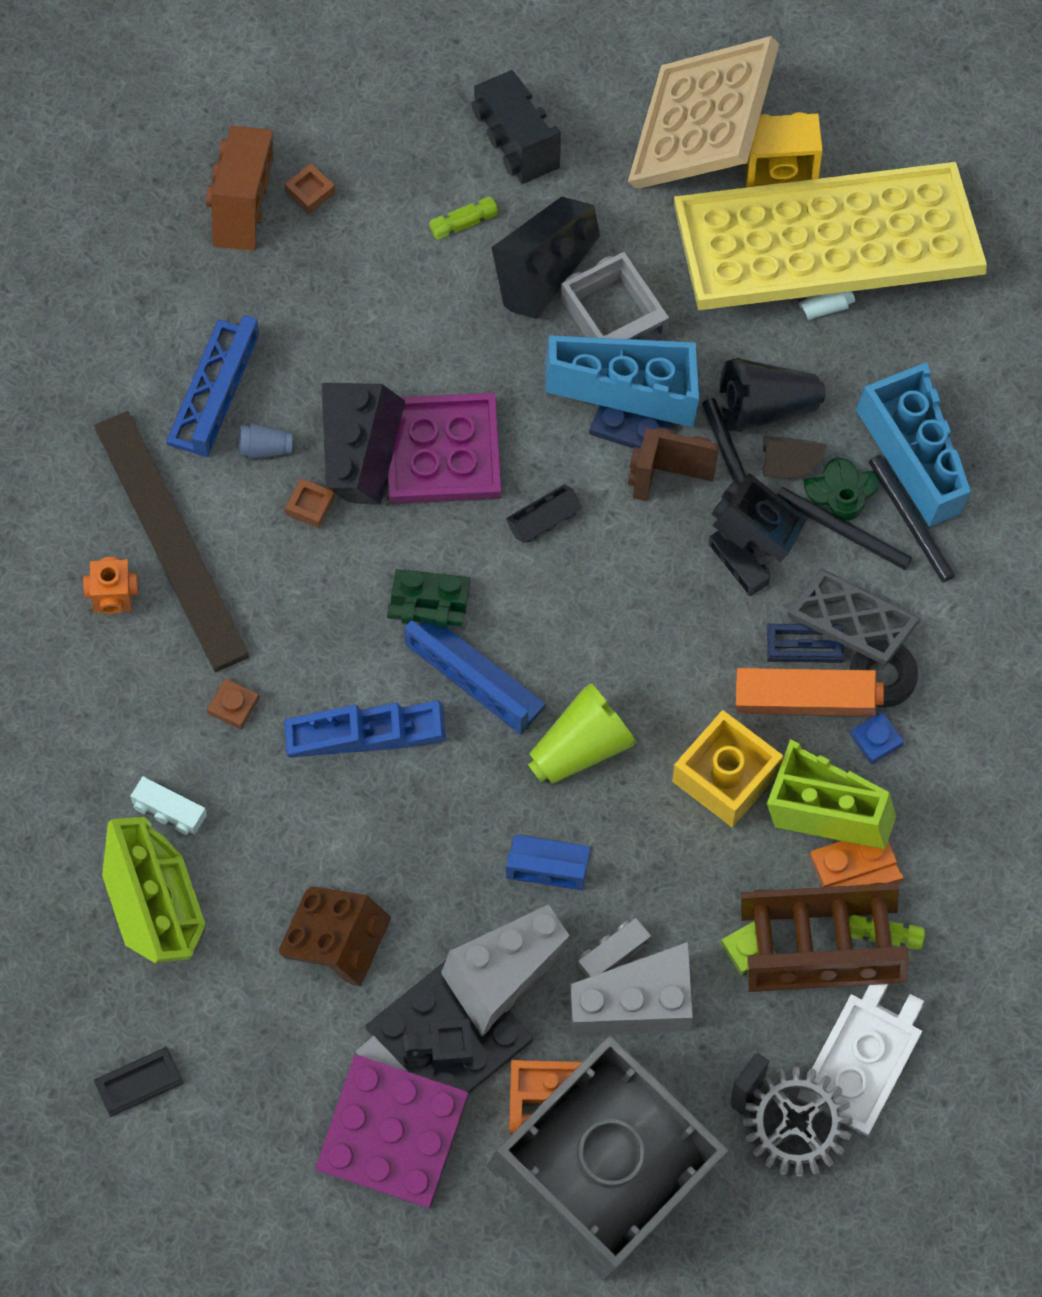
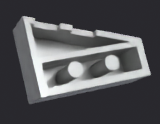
(503, 964)
(636, 997)

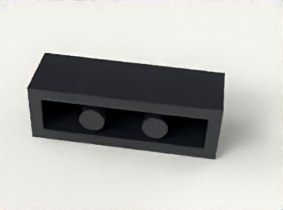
(544, 513)
(741, 563)

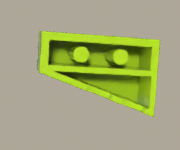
(828, 802)

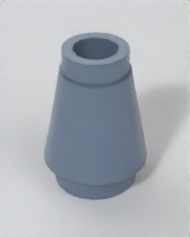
(261, 442)

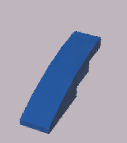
(368, 729)

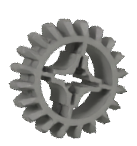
(777, 1094)

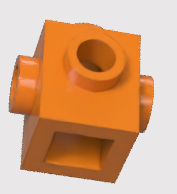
(110, 585)

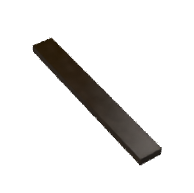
(171, 542)

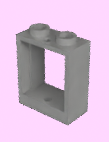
(607, 271)

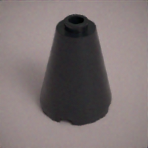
(766, 393)

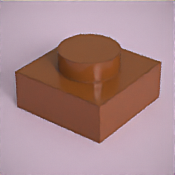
(309, 188)
(309, 503)
(233, 703)

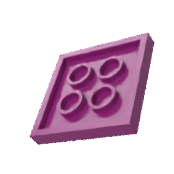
(446, 450)
(392, 1131)

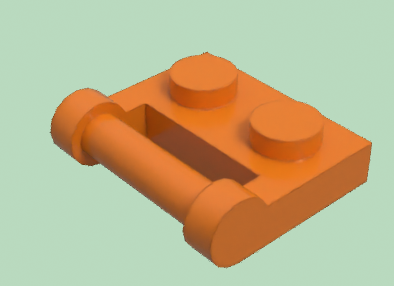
(533, 1083)

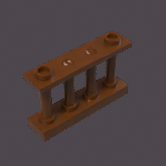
(824, 968)

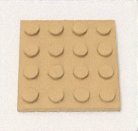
(704, 113)

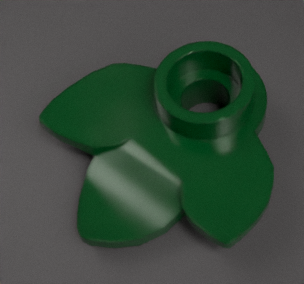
(840, 483)

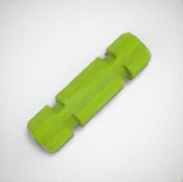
(463, 217)
(911, 936)

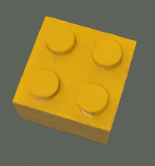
(784, 150)
(727, 768)

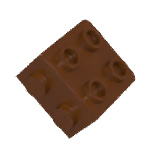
(673, 454)
(336, 932)

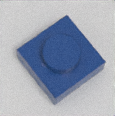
(876, 738)

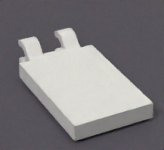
(866, 1055)

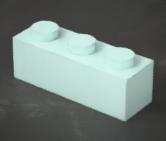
(168, 806)

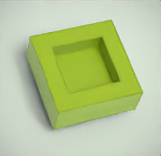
(740, 945)

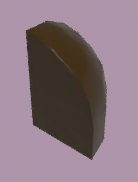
(790, 456)

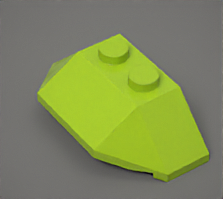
(150, 892)

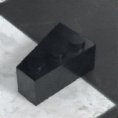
(517, 127)
(543, 254)
(359, 438)

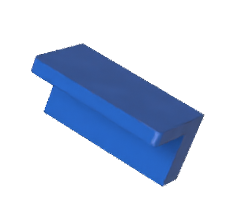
(547, 862)

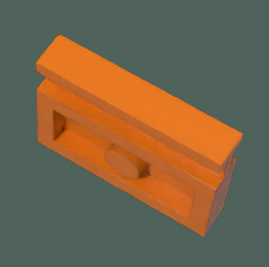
(855, 865)

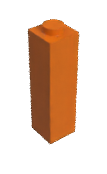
(808, 692)

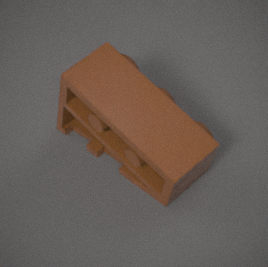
(239, 186)

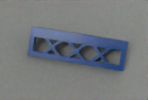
(221, 390)
(474, 674)

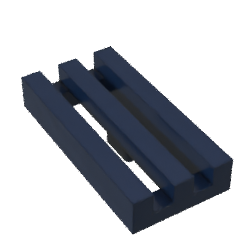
(802, 656)

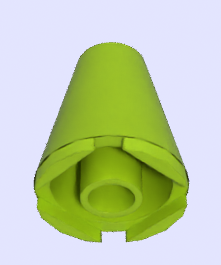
(580, 738)

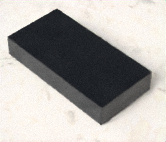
(138, 1081)
(748, 1081)

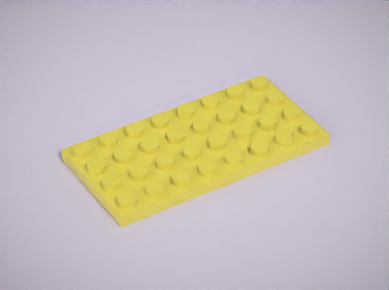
(828, 236)

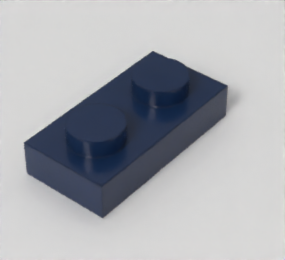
(623, 426)

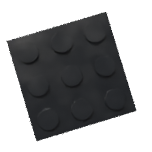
(435, 1001)

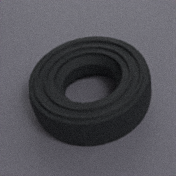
(905, 666)

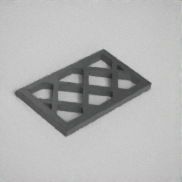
(856, 642)

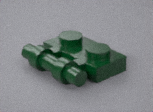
(429, 598)

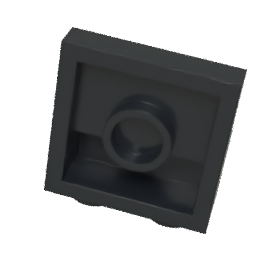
(759, 515)

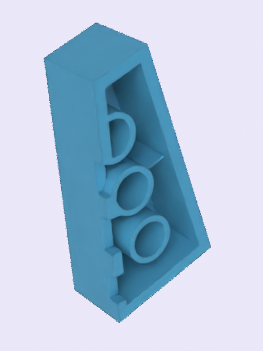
(626, 375)
(916, 442)

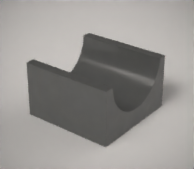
(608, 1155)

